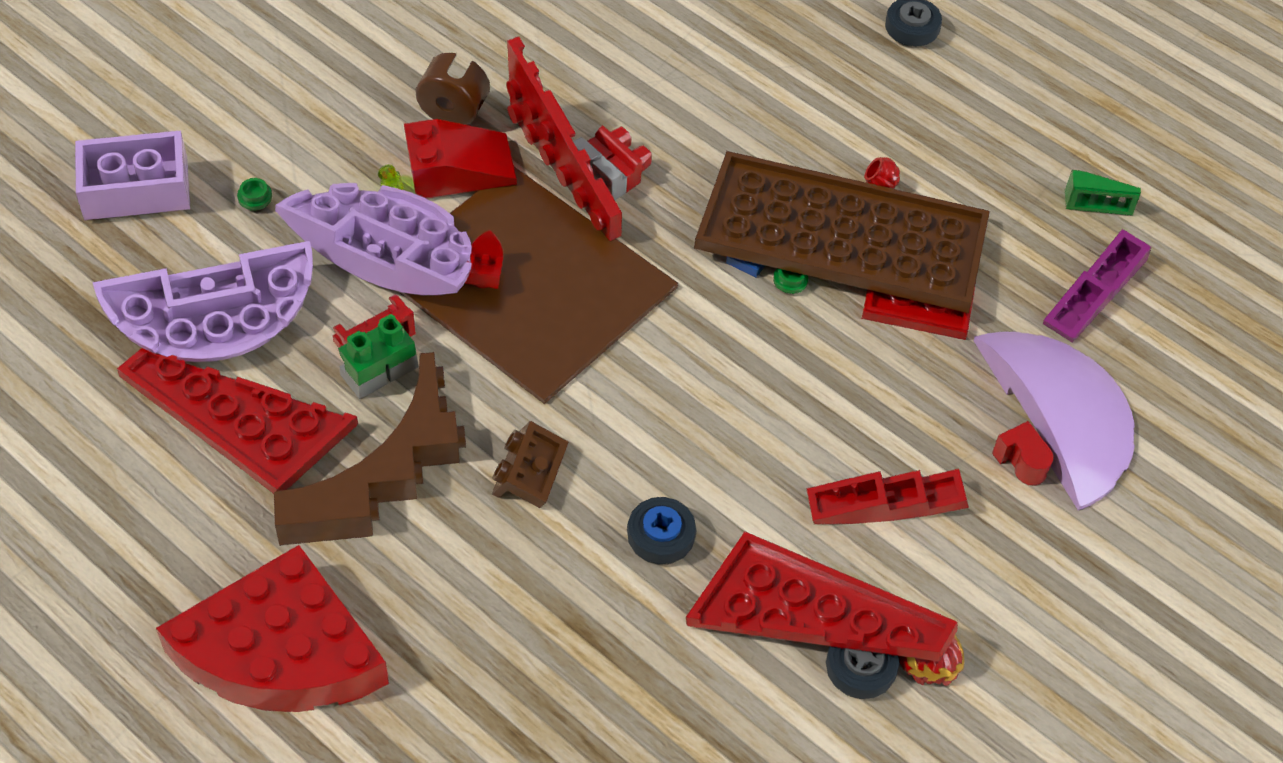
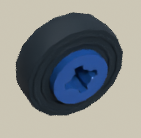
(657, 544)

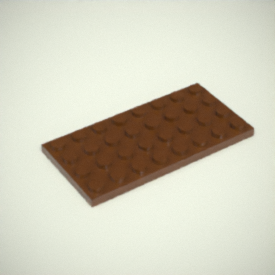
(844, 231)

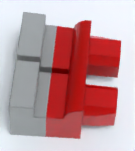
(614, 160)

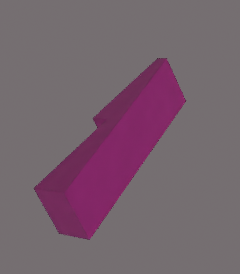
(1098, 285)

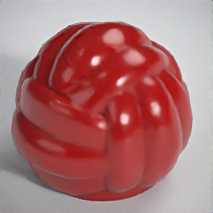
(883, 172)

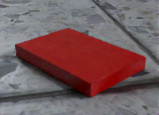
(916, 315)

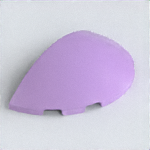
(383, 237)
(212, 309)
(1071, 407)

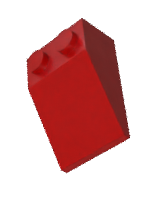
(457, 158)

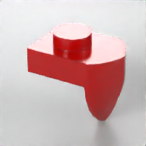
(486, 261)

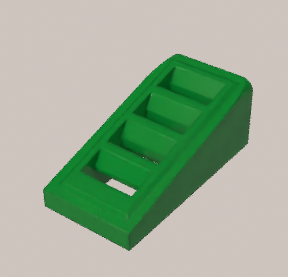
(1089, 193)

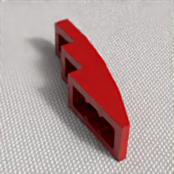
(882, 499)

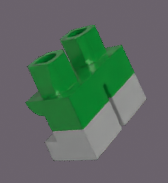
(377, 356)

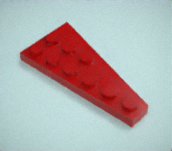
(551, 133)
(241, 419)
(794, 598)

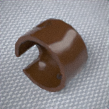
(450, 97)

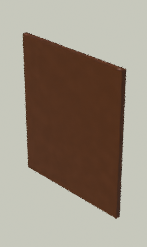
(559, 289)

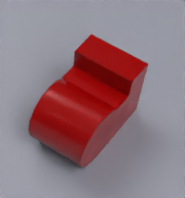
(1025, 452)

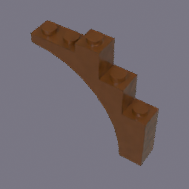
(349, 501)

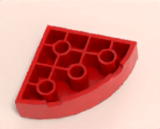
(276, 641)

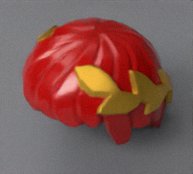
(936, 671)

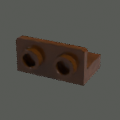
(530, 464)

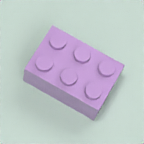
(132, 175)

